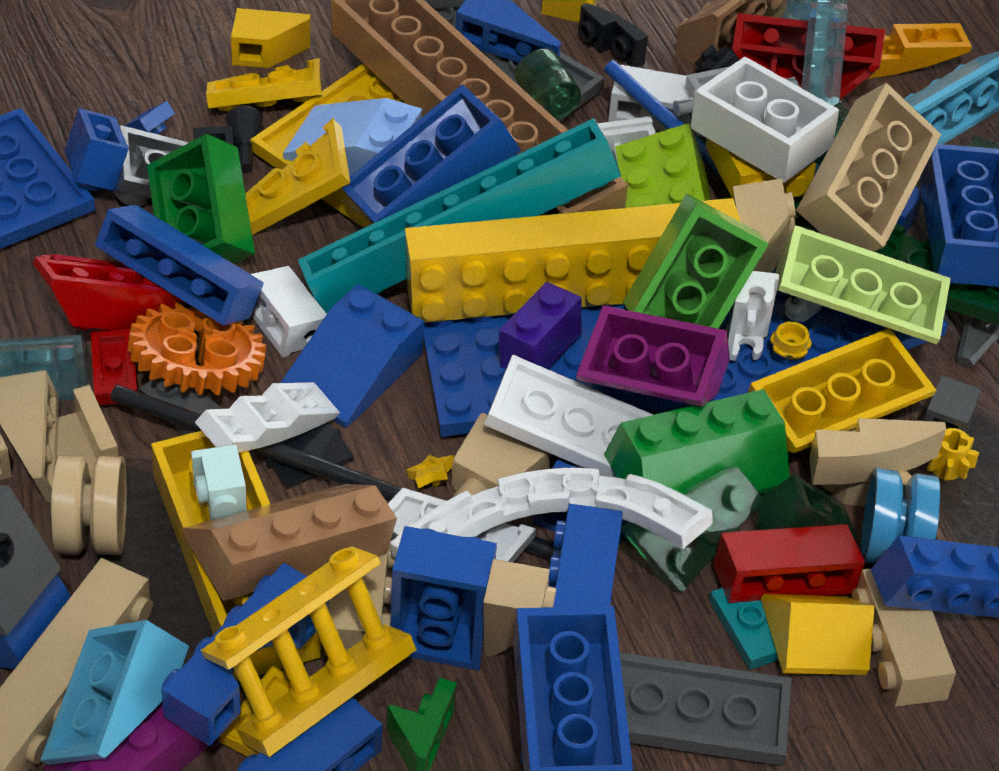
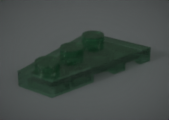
(731, 502)

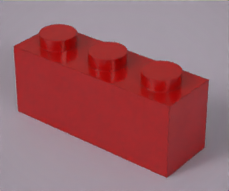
(788, 562)

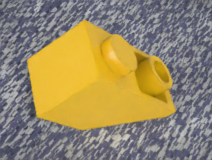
(268, 37)

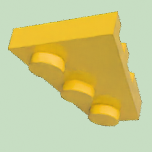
(266, 91)
(309, 177)

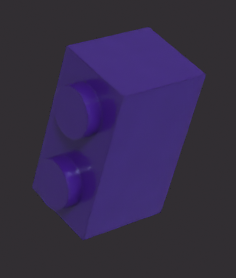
(542, 327)

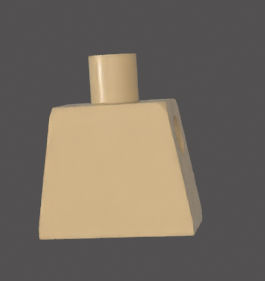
(491, 456)

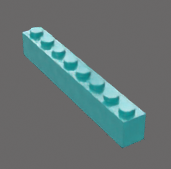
(515, 188)

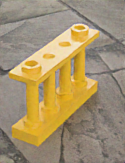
(345, 671)

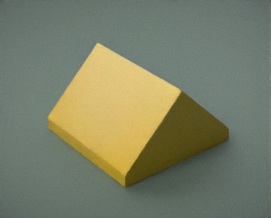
(820, 633)

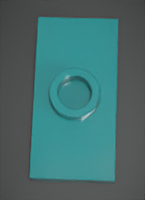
(747, 629)

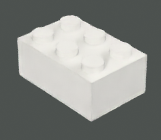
(764, 119)

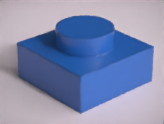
(152, 119)

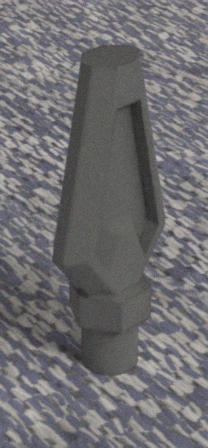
(976, 340)

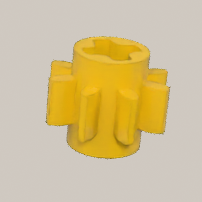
(954, 456)

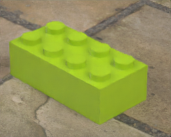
(663, 168)

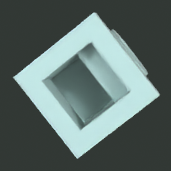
(219, 480)

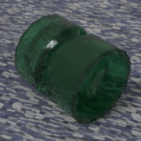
(548, 83)

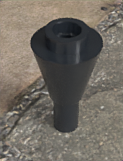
(245, 125)

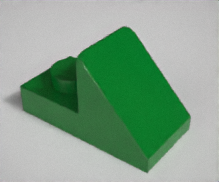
(421, 733)

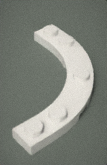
(551, 490)

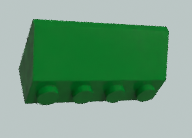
(699, 441)

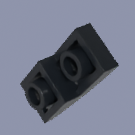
(610, 31)

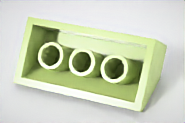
(863, 284)

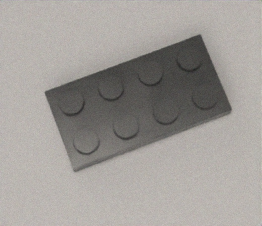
(706, 708)

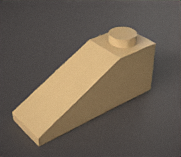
(31, 423)
(507, 589)

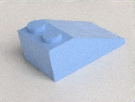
(365, 126)

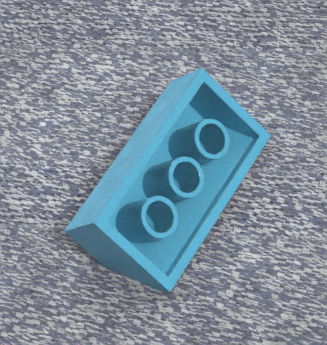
(960, 97)

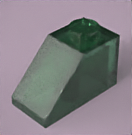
(798, 505)

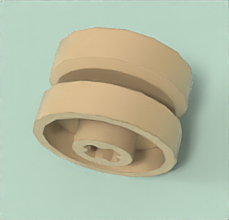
(81, 504)

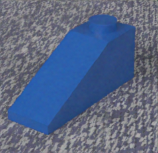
(503, 29)

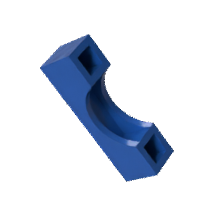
(205, 695)

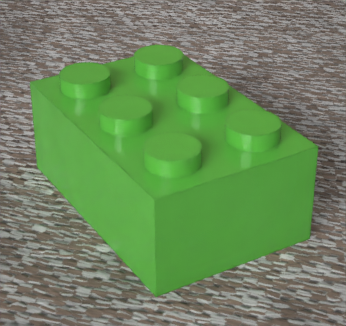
(696, 266)

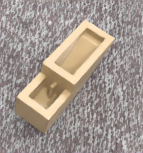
(875, 443)

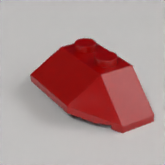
(781, 48)
(99, 291)

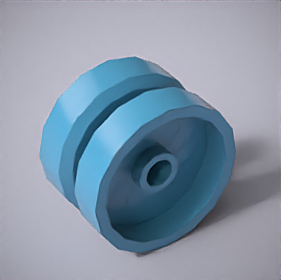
(894, 514)

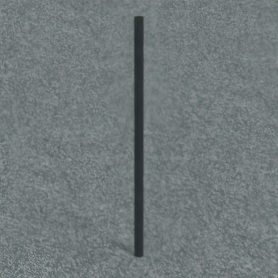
(284, 454)

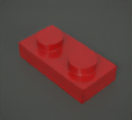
(111, 364)

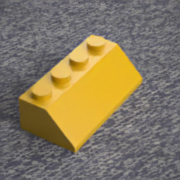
(844, 385)

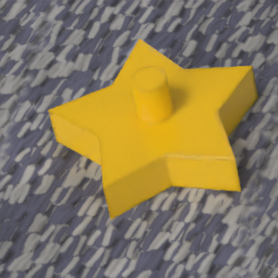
(431, 470)

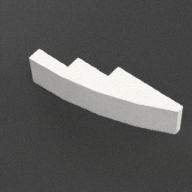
(270, 418)

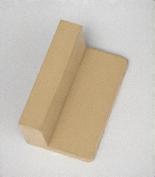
(85, 430)

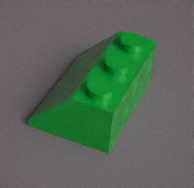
(204, 196)

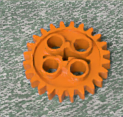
(167, 348)

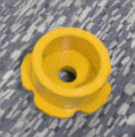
(791, 340)

